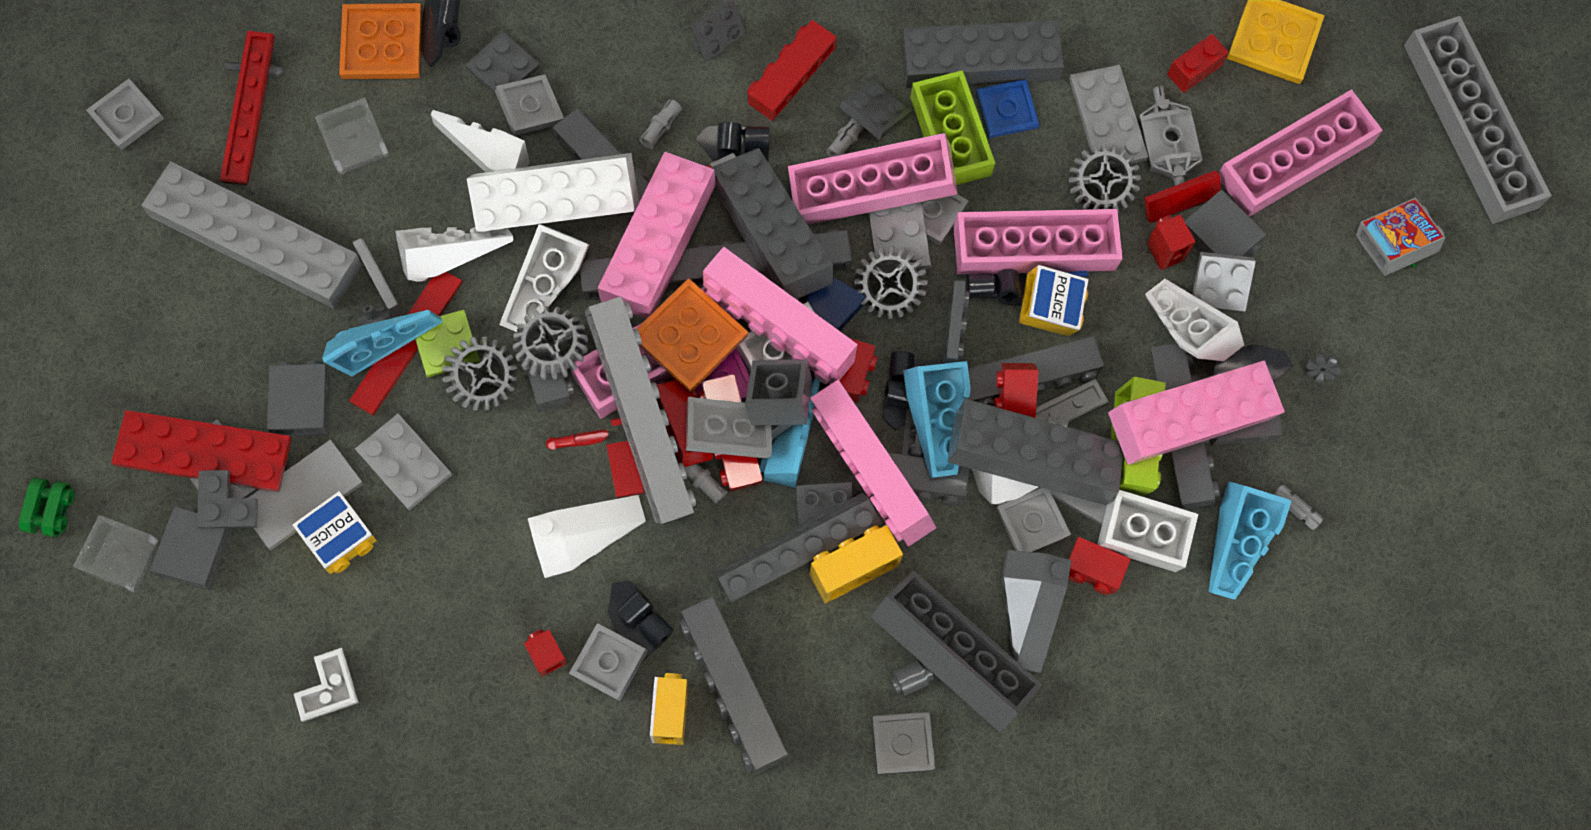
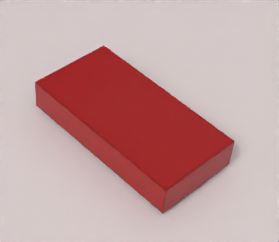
(624, 470)

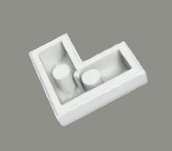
(334, 691)

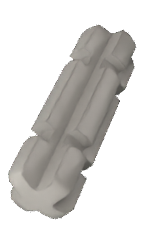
(1300, 508)

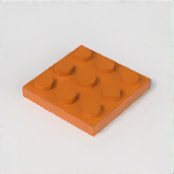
(381, 41)
(690, 335)

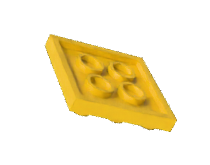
(1276, 38)

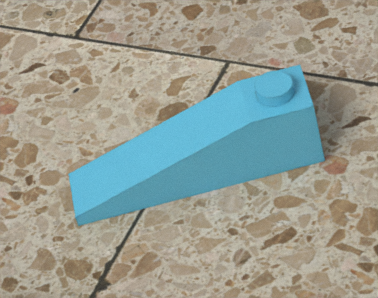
(365, 345)
(934, 398)
(789, 450)
(1244, 531)

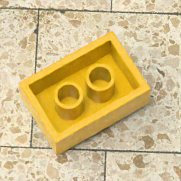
(855, 563)

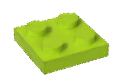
(438, 341)

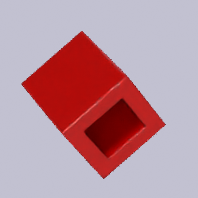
(544, 652)

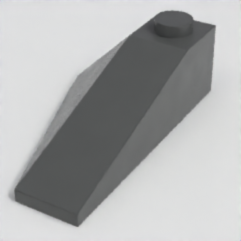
(1034, 596)

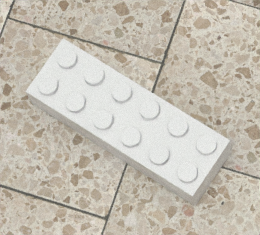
(553, 192)

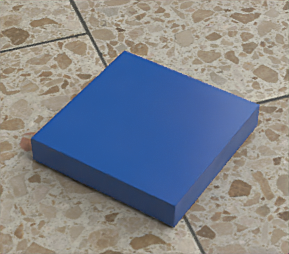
(1007, 108)

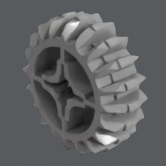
(1104, 166)
(904, 263)
(541, 348)
(485, 361)

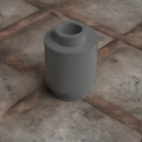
(910, 678)

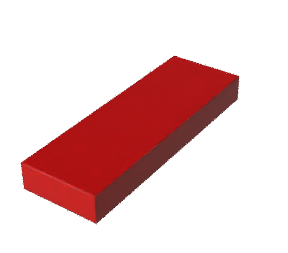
(1182, 196)

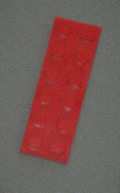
(191, 446)

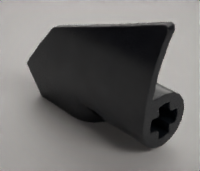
(439, 28)
(733, 138)
(1005, 286)
(1276, 360)
(895, 398)
(635, 617)

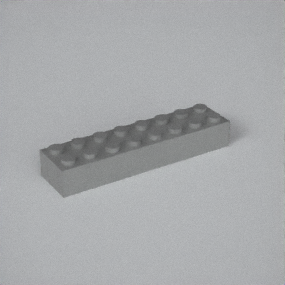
(1476, 120)
(252, 235)
(639, 410)

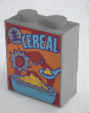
(1400, 236)

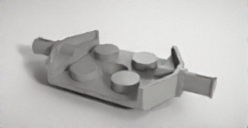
(1169, 157)

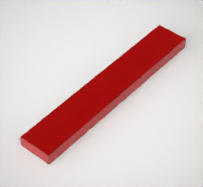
(247, 108)
(388, 370)

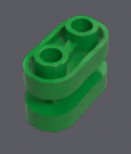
(54, 518)

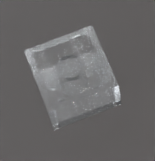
(351, 136)
(116, 554)

